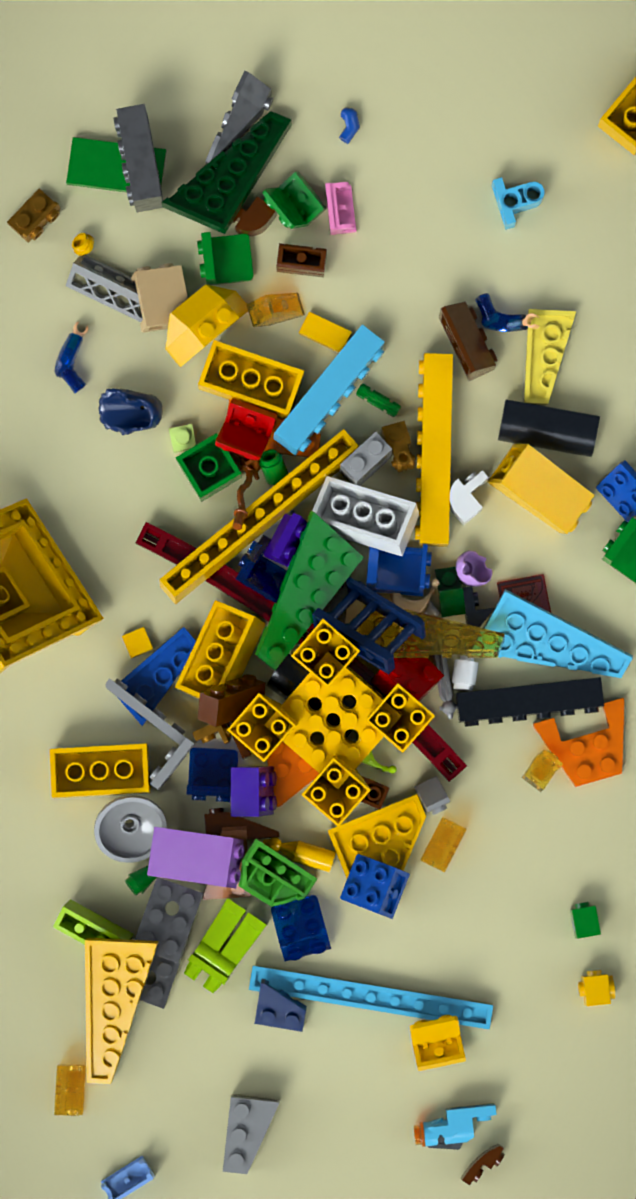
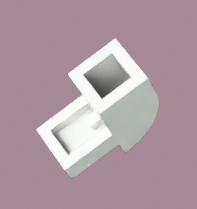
(462, 502)

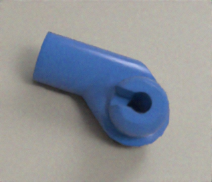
(352, 124)

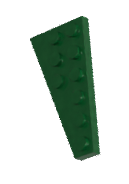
(228, 179)

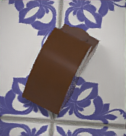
(255, 219)

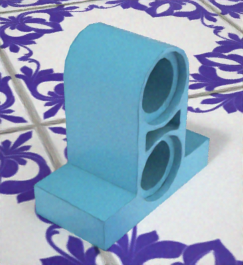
(519, 193)

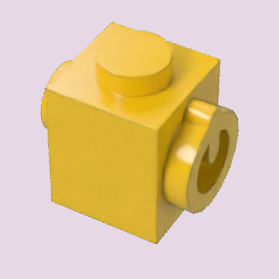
(596, 988)

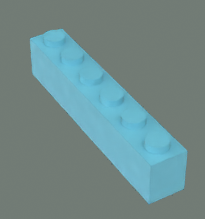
(328, 390)

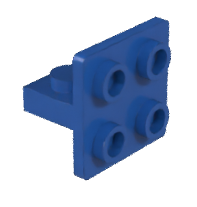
(620, 490)

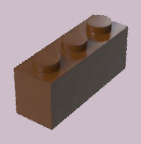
(228, 700)

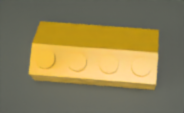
(220, 649)

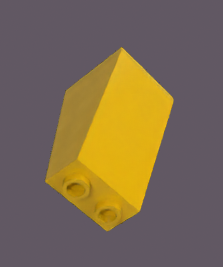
(541, 488)

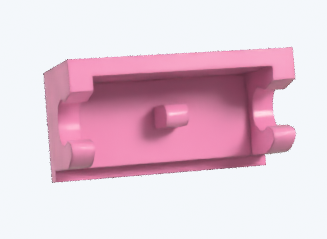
(340, 208)

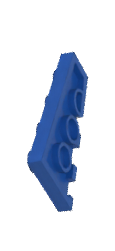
(159, 671)

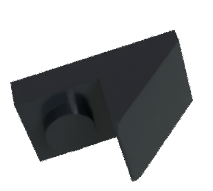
(472, 616)

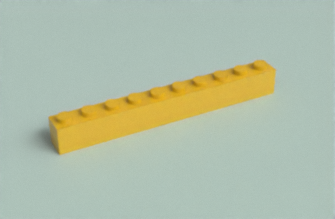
(261, 516)

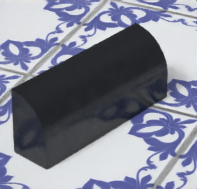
(548, 428)
(287, 679)

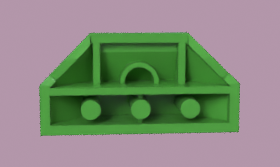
(273, 876)

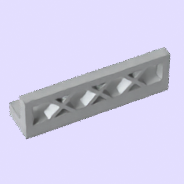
(112, 279)

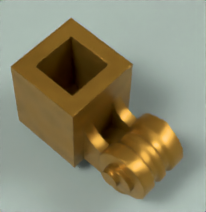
(398, 439)

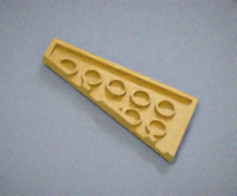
(113, 988)

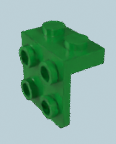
(294, 202)
(225, 258)
(622, 551)

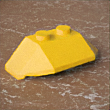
(202, 320)

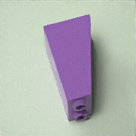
(196, 857)

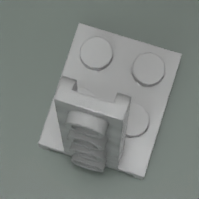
(155, 717)

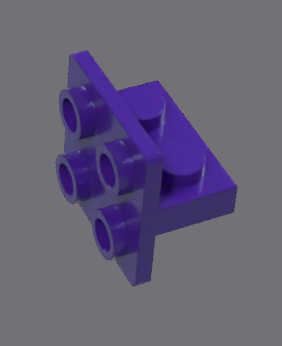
(286, 539)

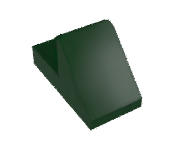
(450, 592)

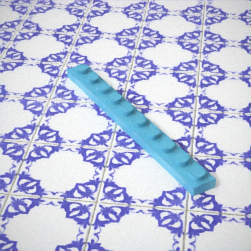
(372, 997)

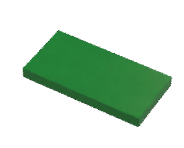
(99, 165)

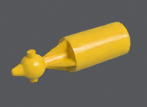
(304, 853)

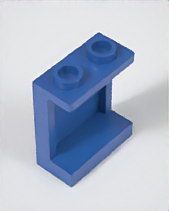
(399, 574)

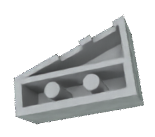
(245, 1131)

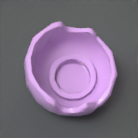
(472, 569)

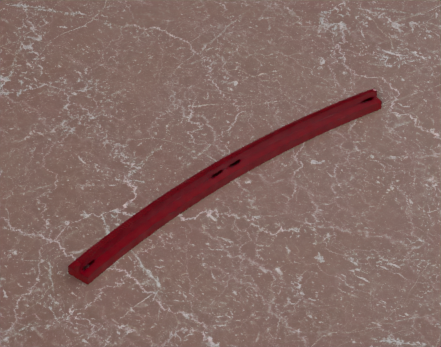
(224, 579)

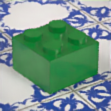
(208, 468)

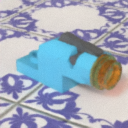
(454, 1130)

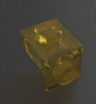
(542, 769)

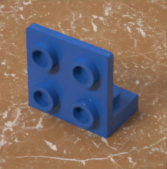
(374, 886)

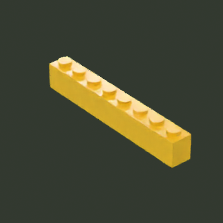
(435, 449)

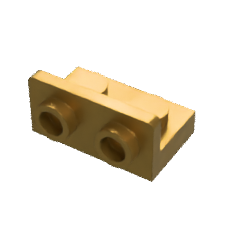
(34, 216)
(208, 733)

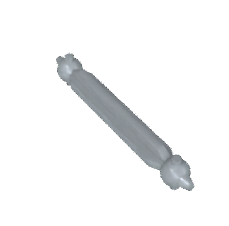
(444, 684)

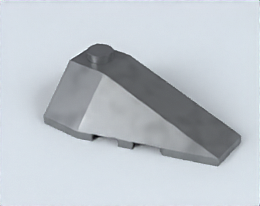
(248, 106)

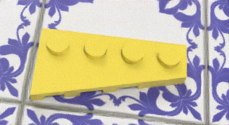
(545, 352)

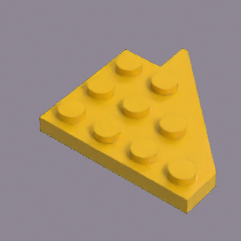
(380, 835)

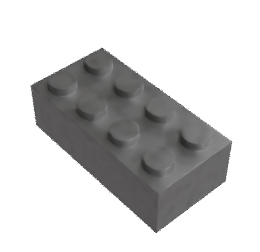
(140, 158)

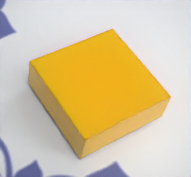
(137, 642)

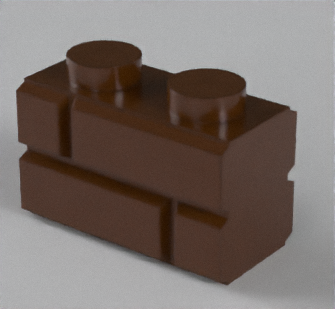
(301, 260)

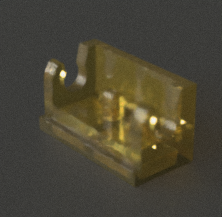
(443, 844)
(70, 1090)

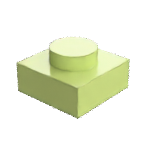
(182, 438)

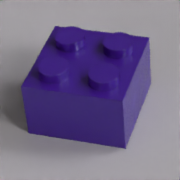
(253, 791)

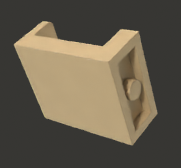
(159, 294)

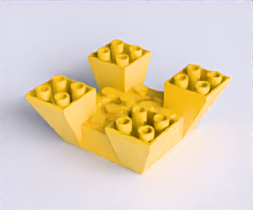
(269, 723)

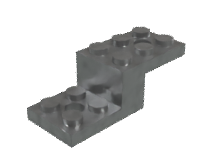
(170, 932)

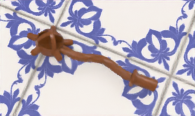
(251, 468)

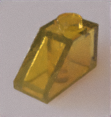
(275, 309)

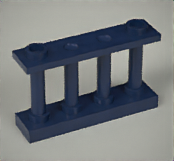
(369, 650)

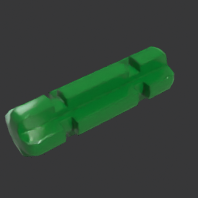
(378, 400)

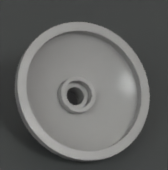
(128, 841)

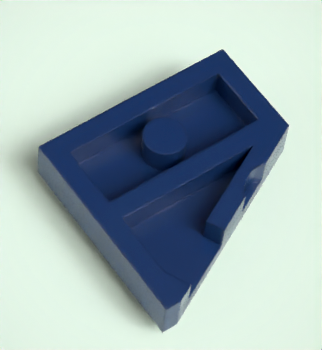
(279, 1009)

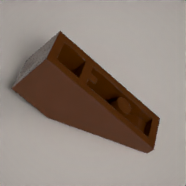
(218, 819)

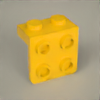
(437, 1042)

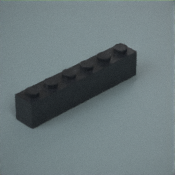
(530, 700)

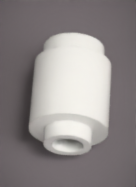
(464, 673)

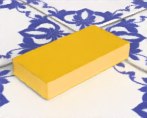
(325, 332)

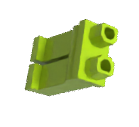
(207, 954)

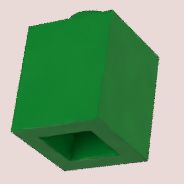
(585, 920)

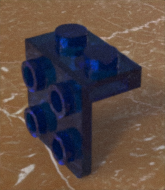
(260, 572)
(211, 773)
(300, 928)

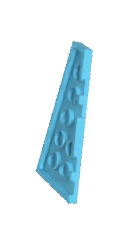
(548, 640)

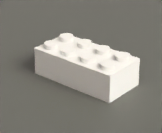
(367, 515)

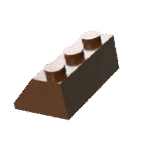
(467, 340)

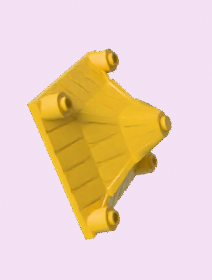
(38, 588)

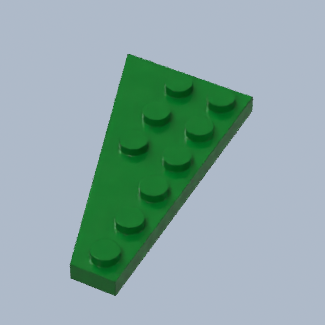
(310, 583)

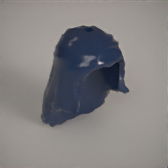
(122, 412)

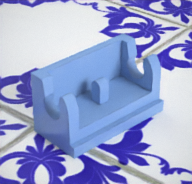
(127, 1179)

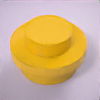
(83, 244)

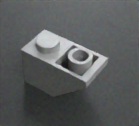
(432, 796)

